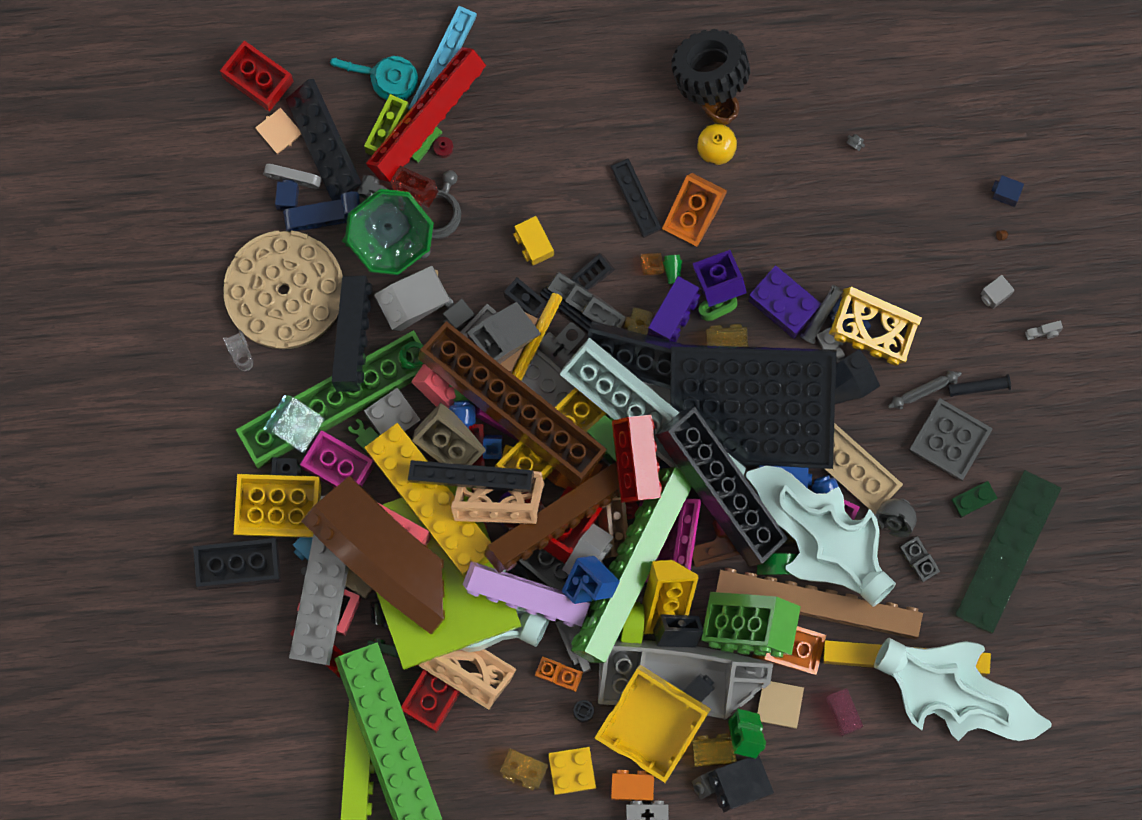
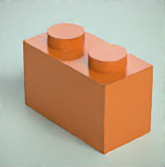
(632, 786)

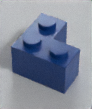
(589, 581)

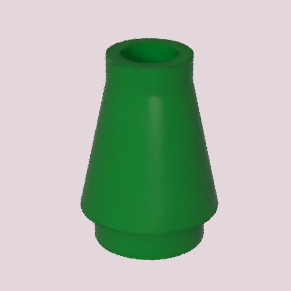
(672, 267)

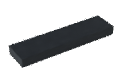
(635, 197)

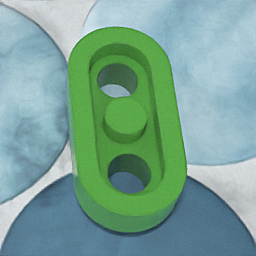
(716, 310)

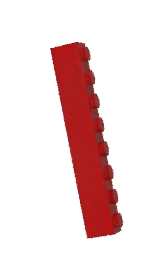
(426, 114)

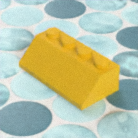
(667, 592)

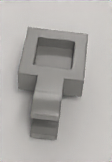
(828, 342)

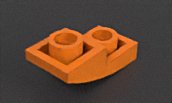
(559, 674)

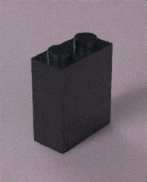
(740, 783)

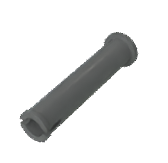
(822, 314)

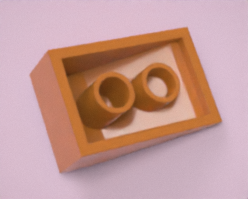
(694, 209)
(805, 653)

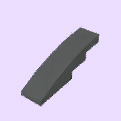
(585, 301)

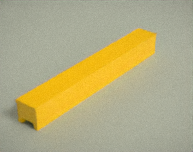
(865, 654)

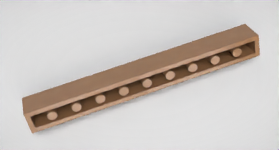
(827, 604)

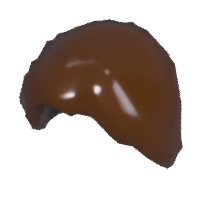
(724, 112)

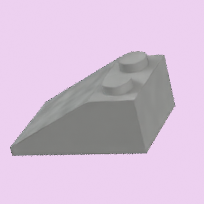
(412, 298)

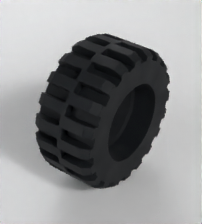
(705, 49)

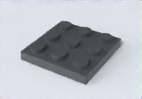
(950, 439)

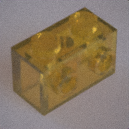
(524, 769)

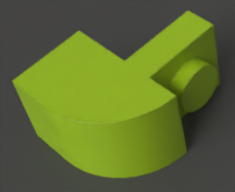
(633, 628)

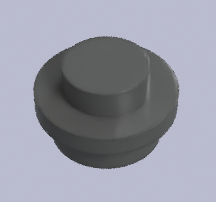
(855, 142)

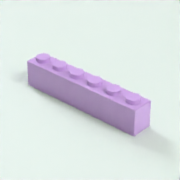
(523, 593)

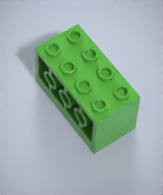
(751, 624)

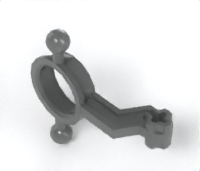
(449, 177)

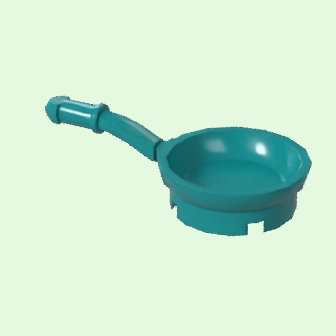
(389, 76)

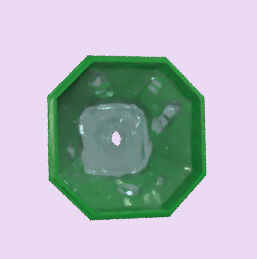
(394, 247)

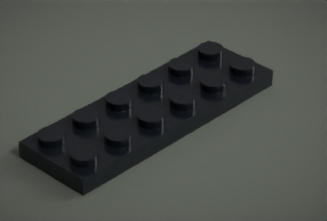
(323, 140)

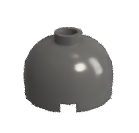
(897, 516)

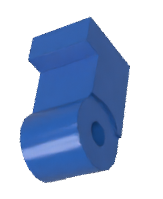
(493, 447)

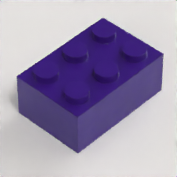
(784, 302)
(675, 310)

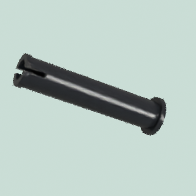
(979, 386)

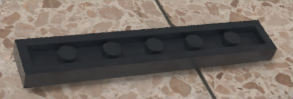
(471, 476)

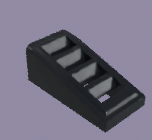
(587, 268)

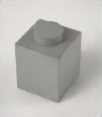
(996, 292)

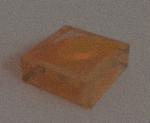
(652, 264)

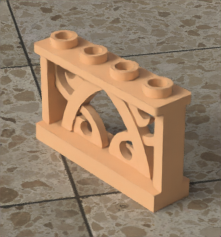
(515, 512)
(473, 684)

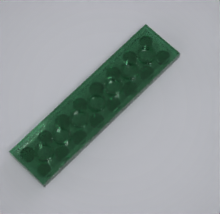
(1008, 552)

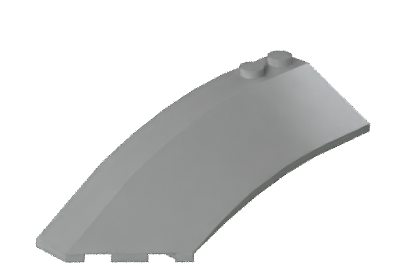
(734, 675)

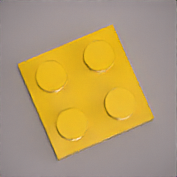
(572, 770)

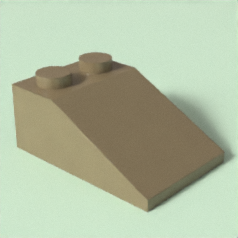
(447, 438)

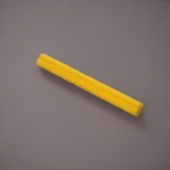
(542, 325)

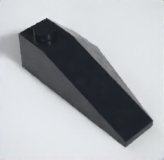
(854, 378)

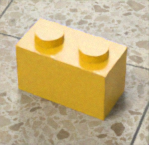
(534, 241)

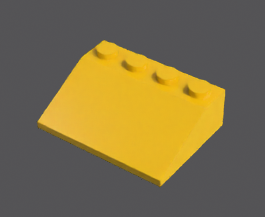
(274, 504)

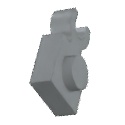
(1049, 330)

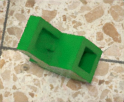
(776, 564)

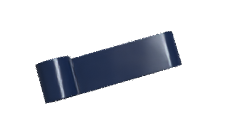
(321, 214)

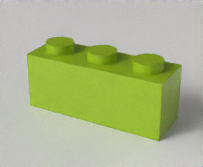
(389, 118)

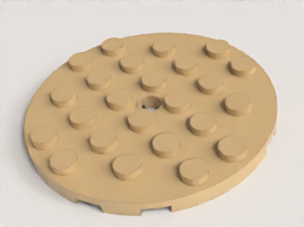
(278, 318)

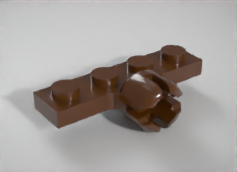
(714, 550)

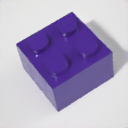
(719, 278)

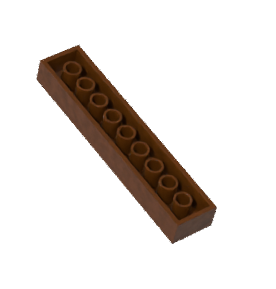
(512, 403)

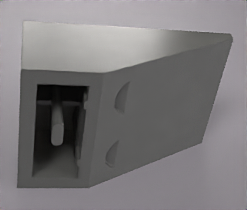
(504, 333)

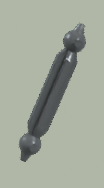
(925, 389)

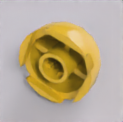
(714, 151)

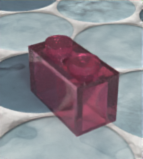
(844, 712)

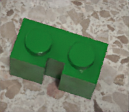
(746, 733)

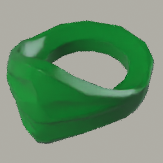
(406, 364)

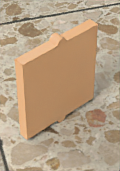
(278, 131)

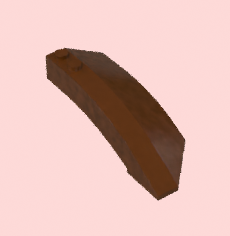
(380, 552)

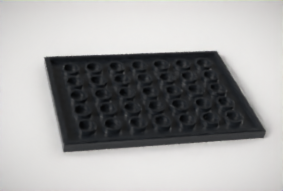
(761, 401)

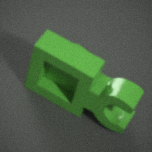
(365, 436)

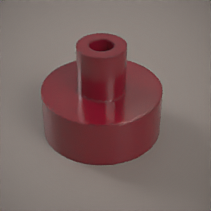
(443, 151)

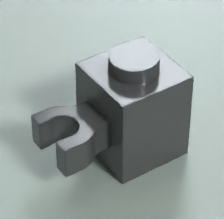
(458, 314)

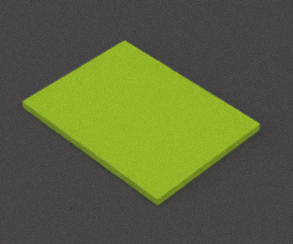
(467, 617)

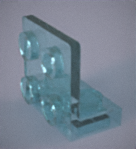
(294, 423)

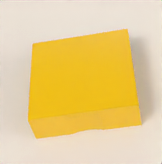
(652, 723)

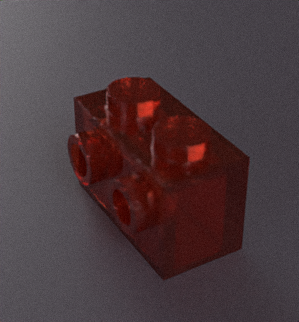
(419, 186)

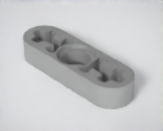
(301, 178)

